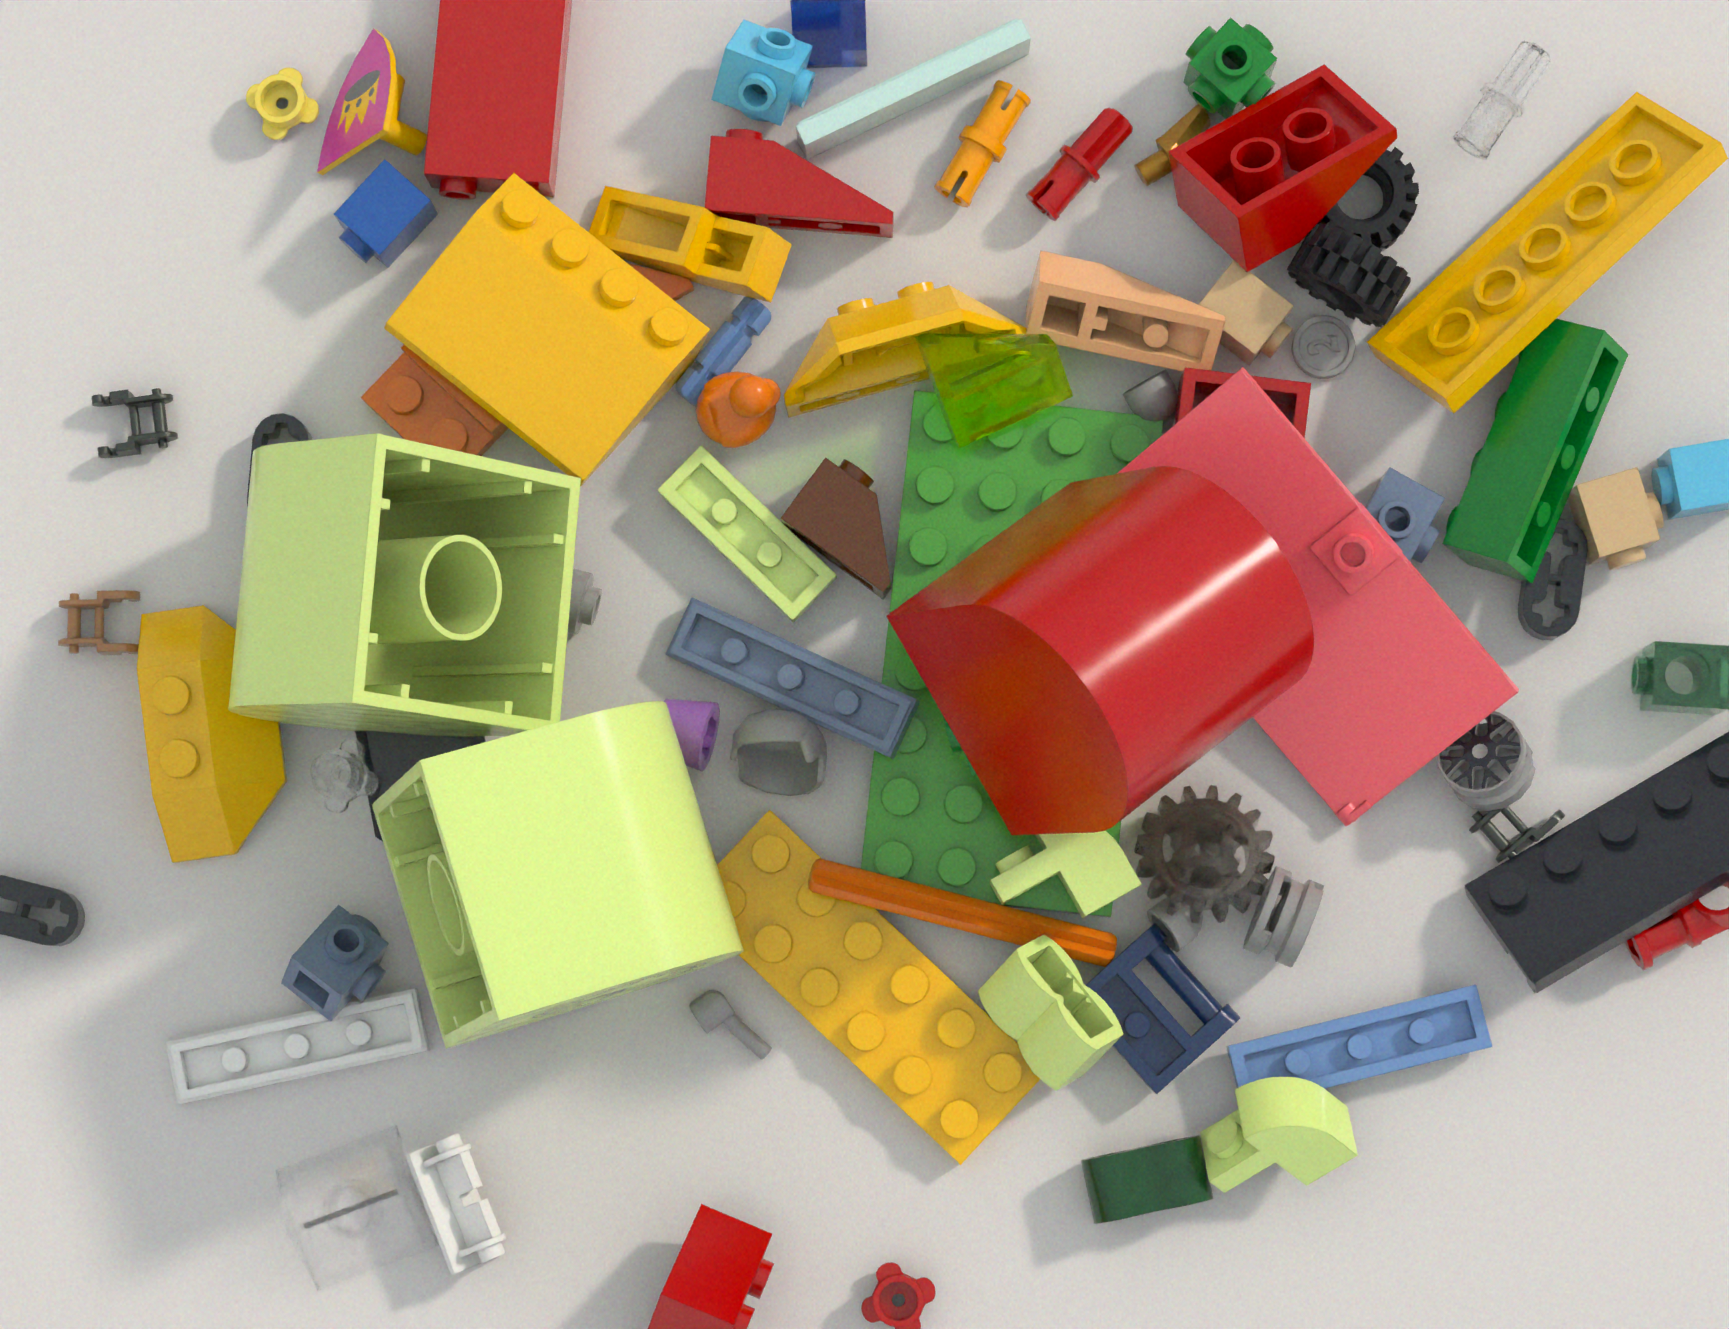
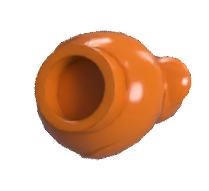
(737, 408)

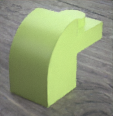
(1086, 863)
(1283, 1124)

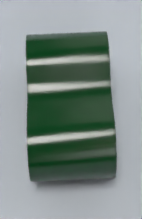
(1146, 1179)

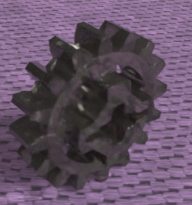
(1204, 880)

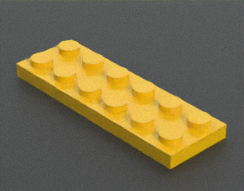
(1546, 251)
(872, 993)

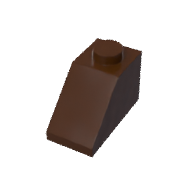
(842, 523)

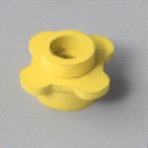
(287, 86)

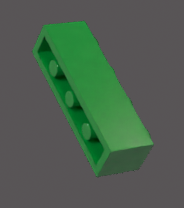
(1535, 449)

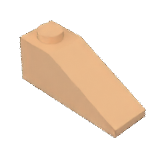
(1119, 315)

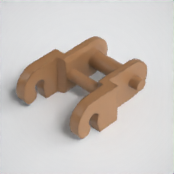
(102, 602)

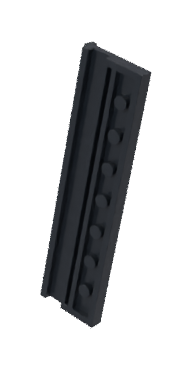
(1612, 869)

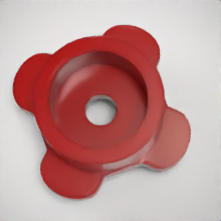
(891, 1282)

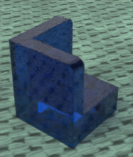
(833, 29)

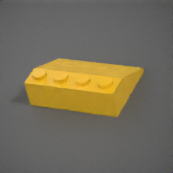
(548, 329)

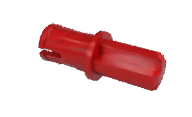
(1080, 163)

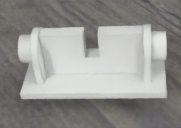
(451, 1198)

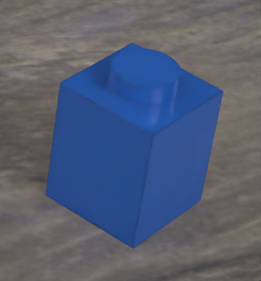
(384, 215)

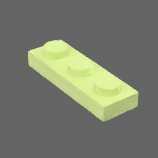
(747, 533)

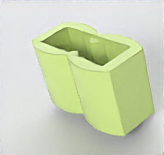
(1050, 1012)

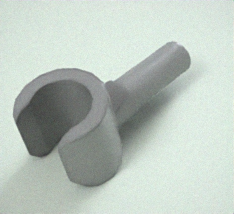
(713, 1009)

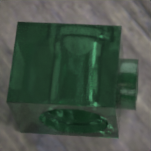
(1708, 668)

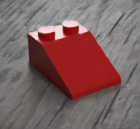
(1278, 165)

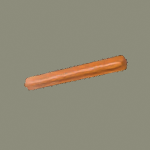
(958, 911)

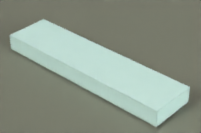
(913, 88)

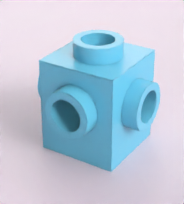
(764, 73)

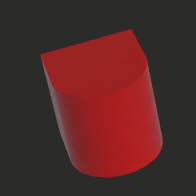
(1107, 644)

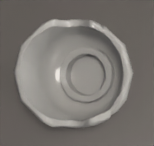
(780, 753)

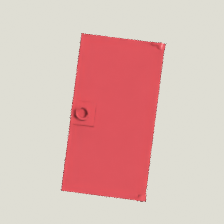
(1390, 659)

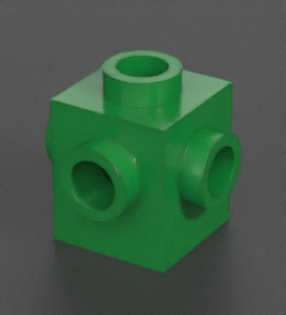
(1223, 88)

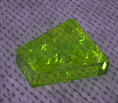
(992, 379)

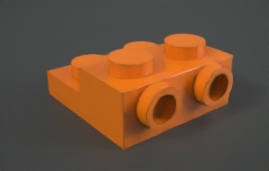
(431, 408)

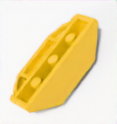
(876, 347)
(206, 764)

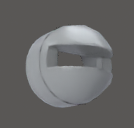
(1153, 398)
(1177, 927)

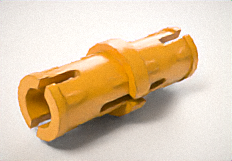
(982, 143)

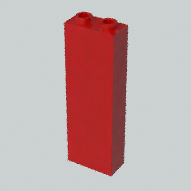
(497, 95)

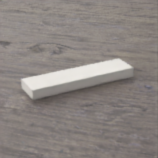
(297, 1047)

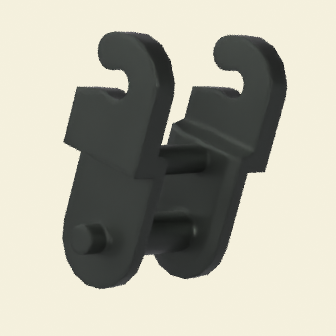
(132, 446)
(1500, 841)

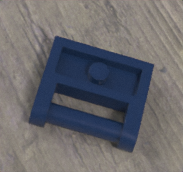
(1151, 1036)

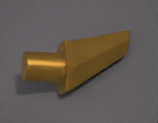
(1187, 127)

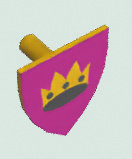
(368, 107)

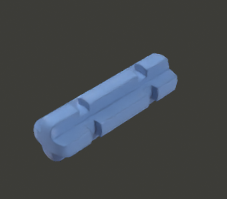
(724, 348)

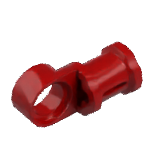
(1683, 927)

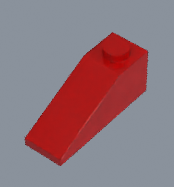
(780, 190)

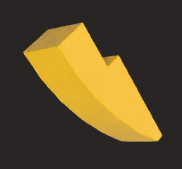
(691, 242)

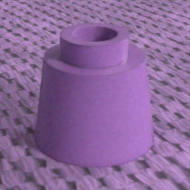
(695, 728)

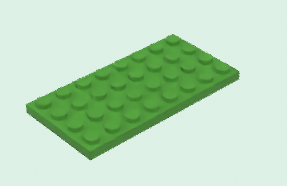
(924, 807)

